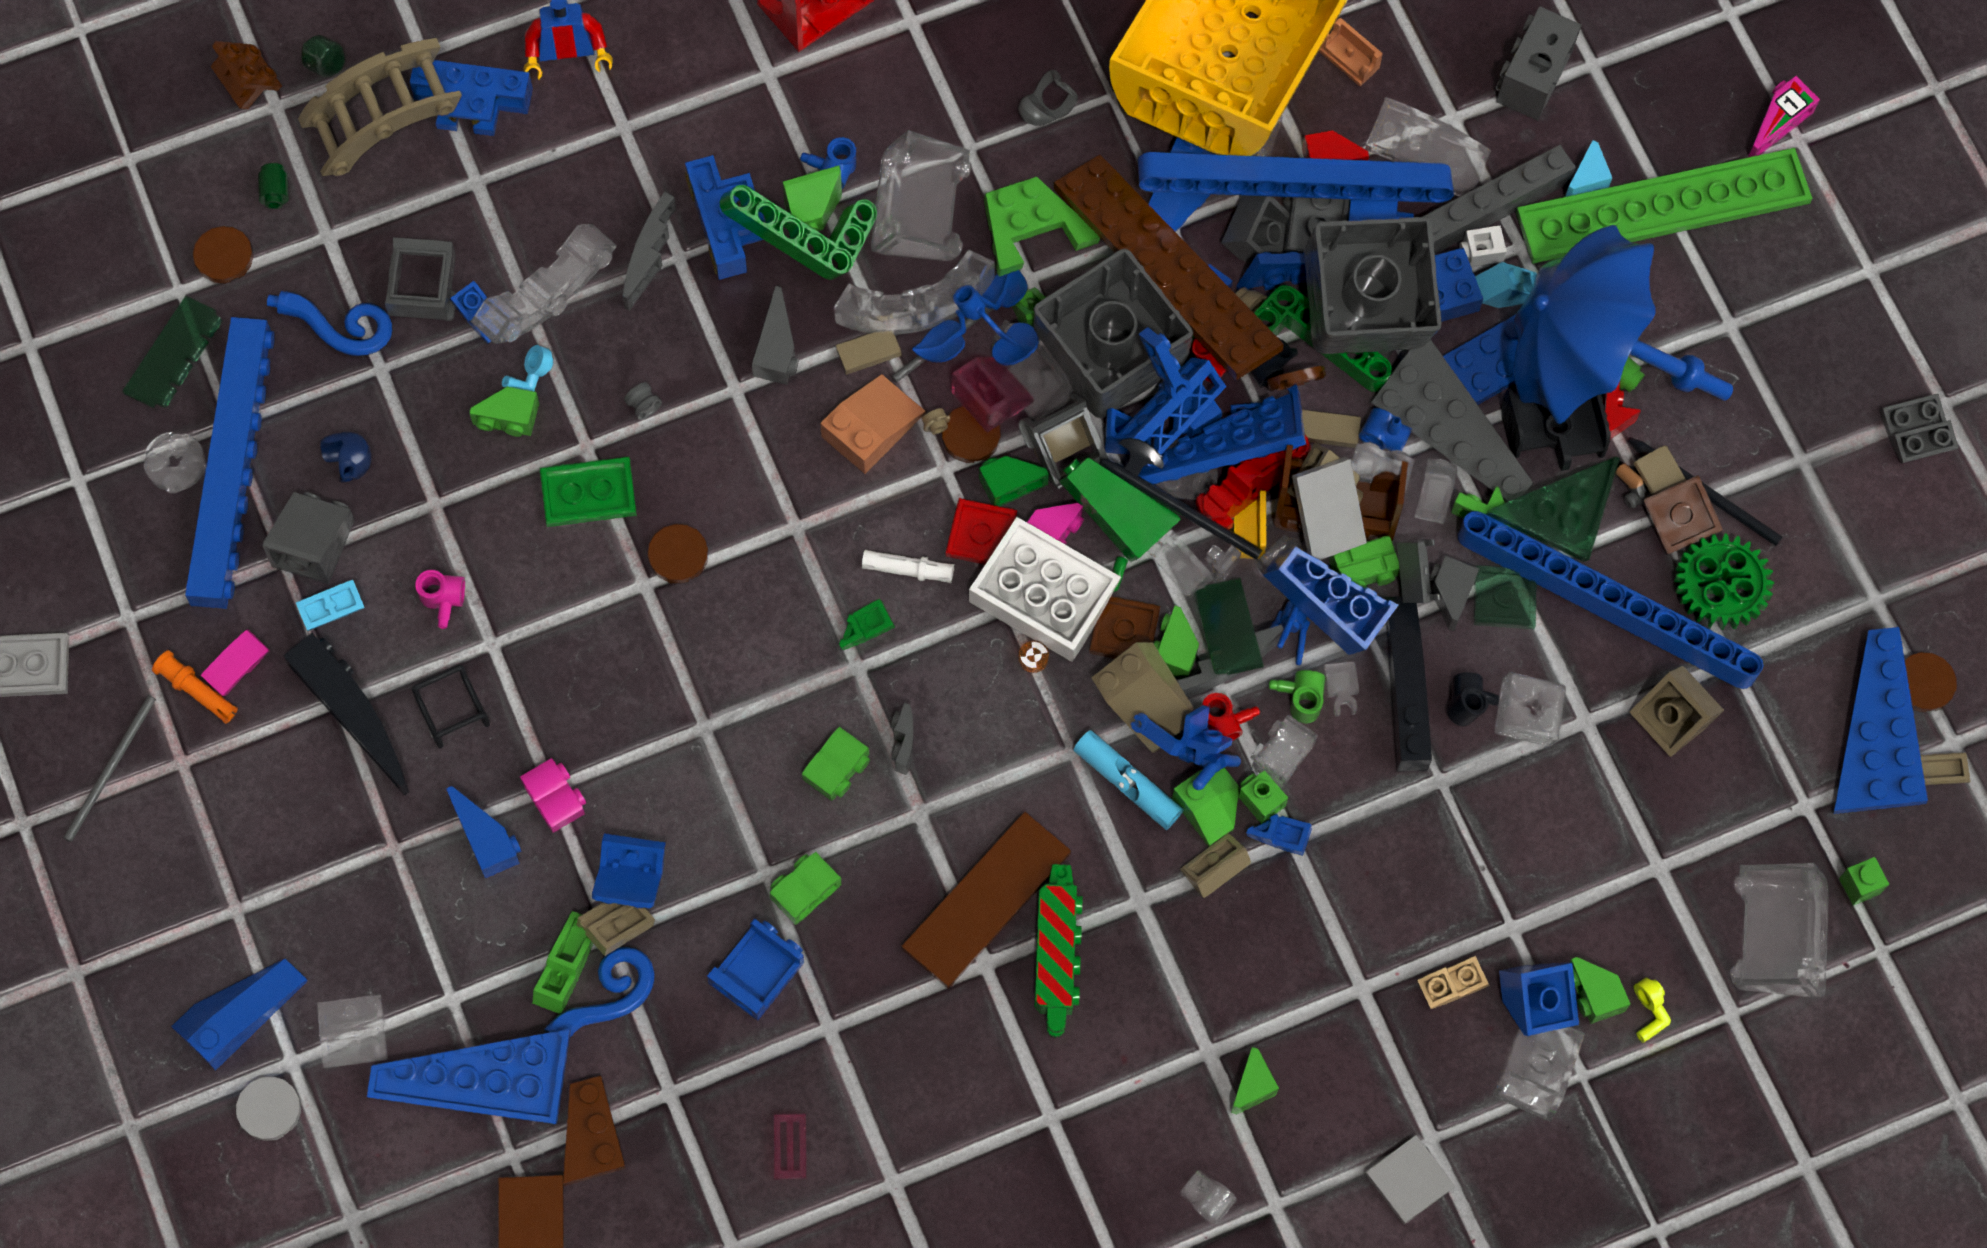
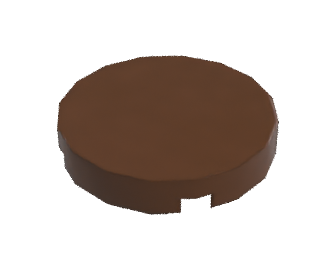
(223, 254)
(1297, 377)
(968, 439)
(678, 553)
(1930, 681)

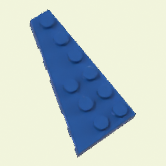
(1235, 439)
(1882, 746)
(499, 1078)

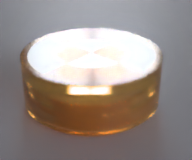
(1033, 656)

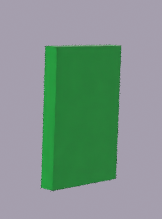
(588, 491)

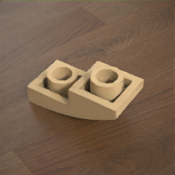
(1453, 983)

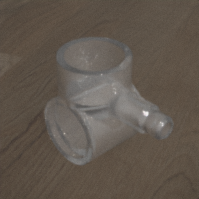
(1208, 1197)

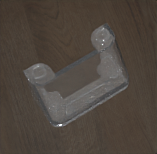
(919, 198)
(1783, 929)

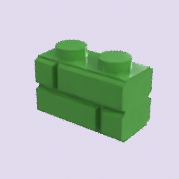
(1368, 563)

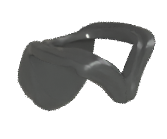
(1036, 112)

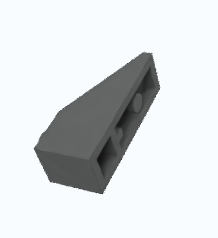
(775, 351)

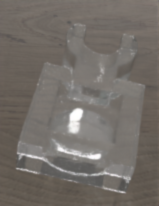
(1342, 682)

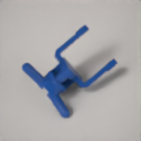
(1196, 745)

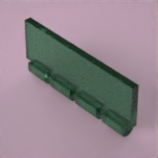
(167, 356)
(1228, 628)

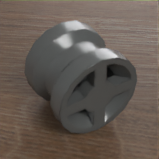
(643, 401)

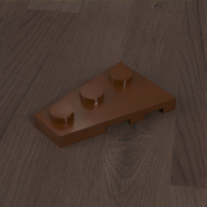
(591, 1135)

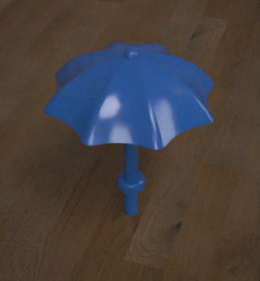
(1587, 322)

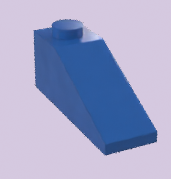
(486, 836)

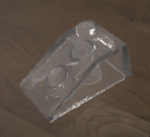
(1539, 1070)

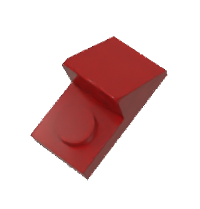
(1618, 416)

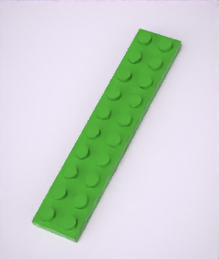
(1667, 203)

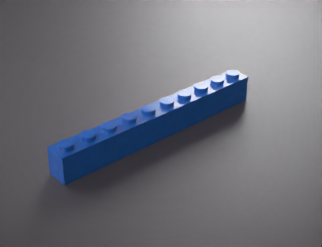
(229, 463)

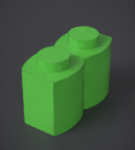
(836, 764)
(804, 887)

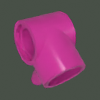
(449, 594)

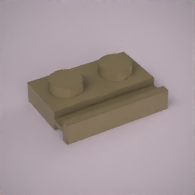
(614, 925)

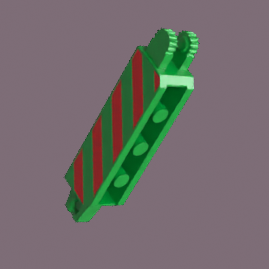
(1056, 949)

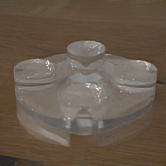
(174, 478)

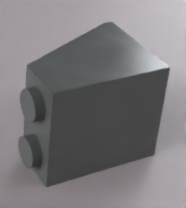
(309, 537)

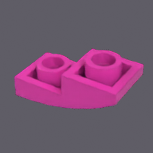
(235, 662)

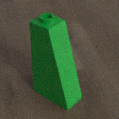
(1119, 509)

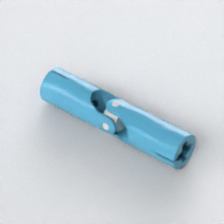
(1112, 765)

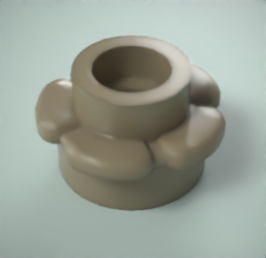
(935, 421)

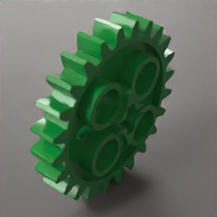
(1716, 557)

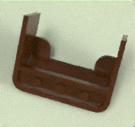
(1379, 506)

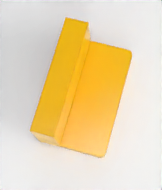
(1252, 524)

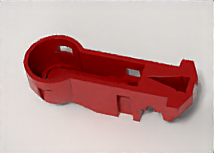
(1235, 492)

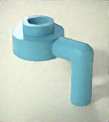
(537, 364)

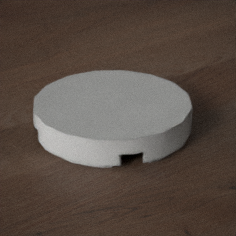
(268, 1108)

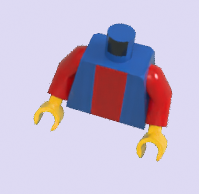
(564, 33)

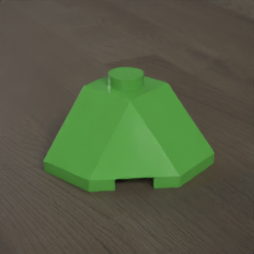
(1212, 808)

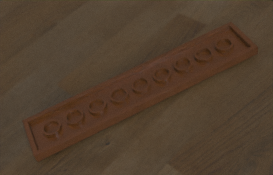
(1191, 286)

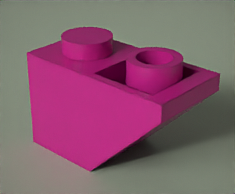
(1058, 520)

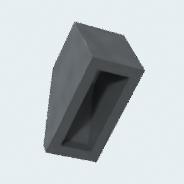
(1454, 584)

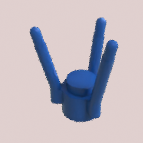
(1292, 620)

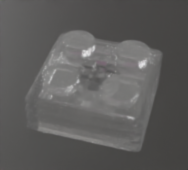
(1516, 719)

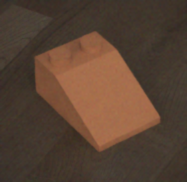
(870, 422)

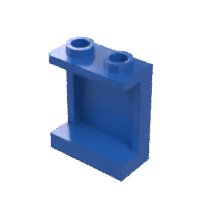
(757, 969)

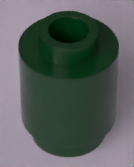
(273, 186)

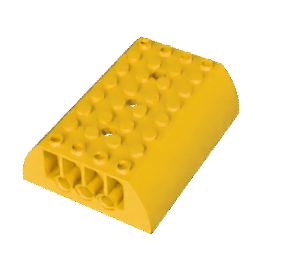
(1179, 81)

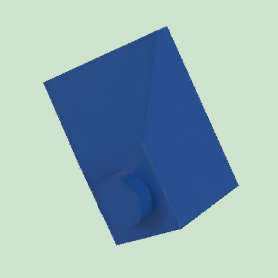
(1540, 996)

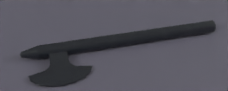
(1143, 454)
(1715, 498)

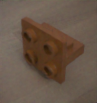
(243, 72)

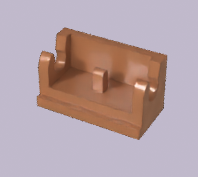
(1351, 52)

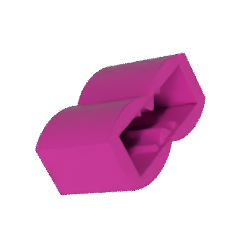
(553, 795)

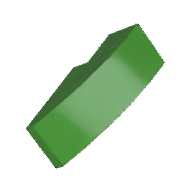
(563, 967)

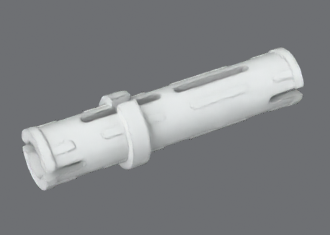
(912, 567)

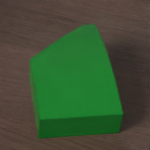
(866, 624)

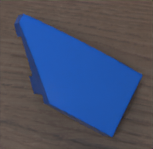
(1283, 834)

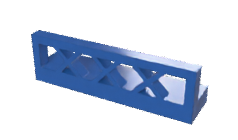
(1162, 406)

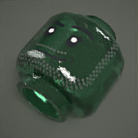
(322, 56)

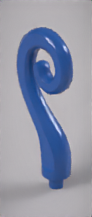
(300, 307)
(585, 1015)

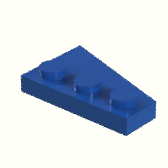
(1274, 269)

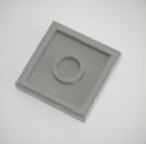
(1410, 1180)

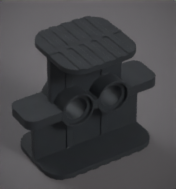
(1530, 427)

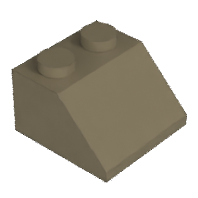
(1676, 710)

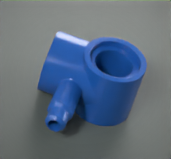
(836, 147)
(1385, 430)

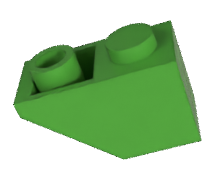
(507, 410)
(1178, 644)
(1598, 990)

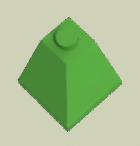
(813, 196)

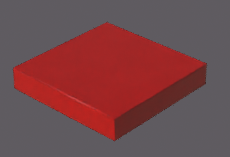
(978, 530)

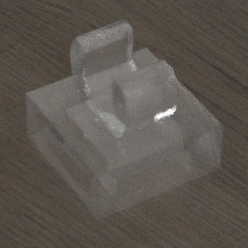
(1222, 562)

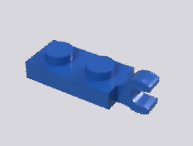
(1163, 361)

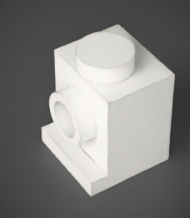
(1487, 239)

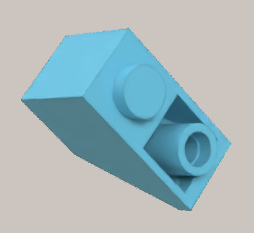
(1505, 285)

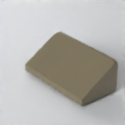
(1066, 440)
(1659, 470)
(1216, 865)

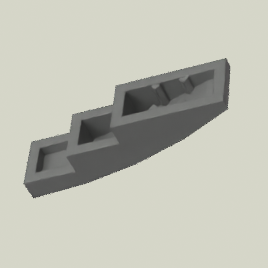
(646, 258)
(1207, 679)

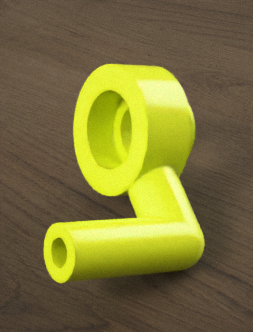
(1651, 996)

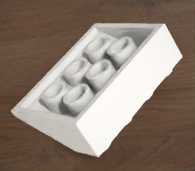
(1043, 589)

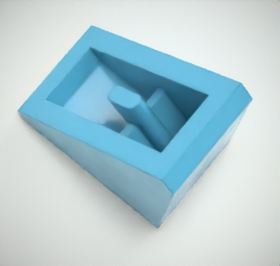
(1592, 173)

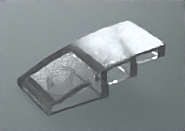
(1414, 136)

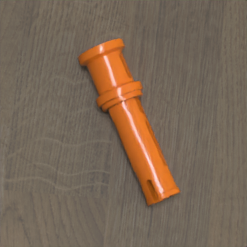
(184, 679)

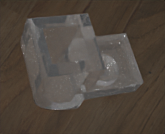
(1436, 490)

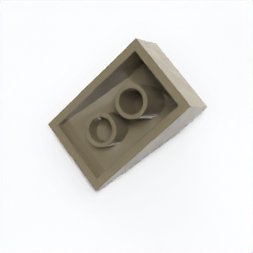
(1144, 684)

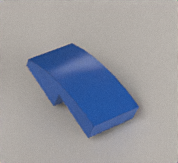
(468, 303)

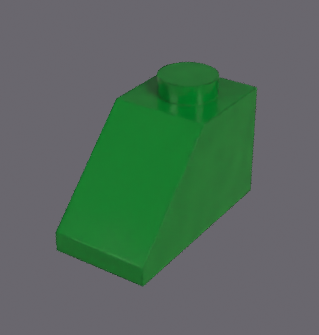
(1010, 479)

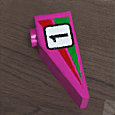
(1788, 108)

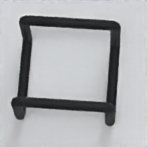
(437, 735)

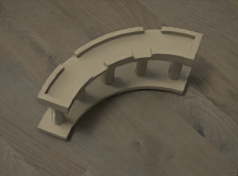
(360, 79)

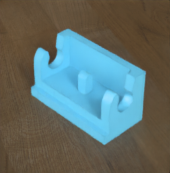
(330, 605)

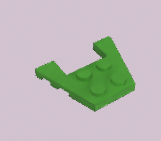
(1027, 211)

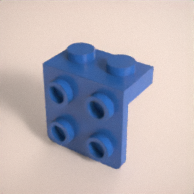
(629, 871)

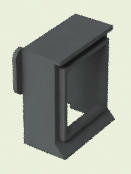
(419, 306)
(1034, 438)

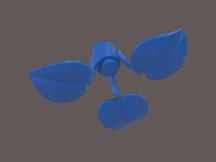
(1016, 345)

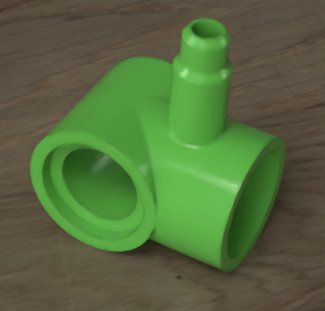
(1307, 686)

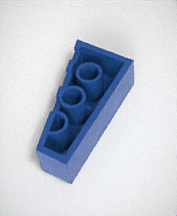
(1330, 599)

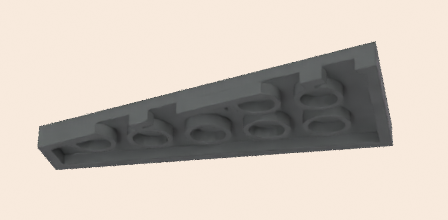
(1445, 416)

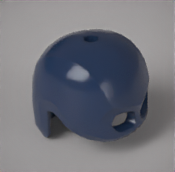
(350, 451)

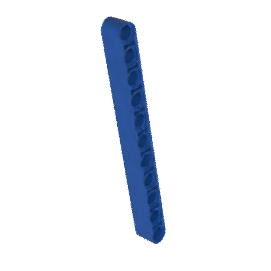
(1295, 177)
(1624, 600)

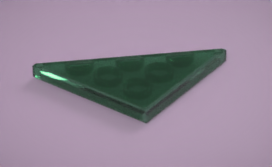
(1563, 512)

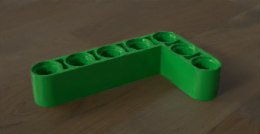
(801, 233)
(1291, 317)

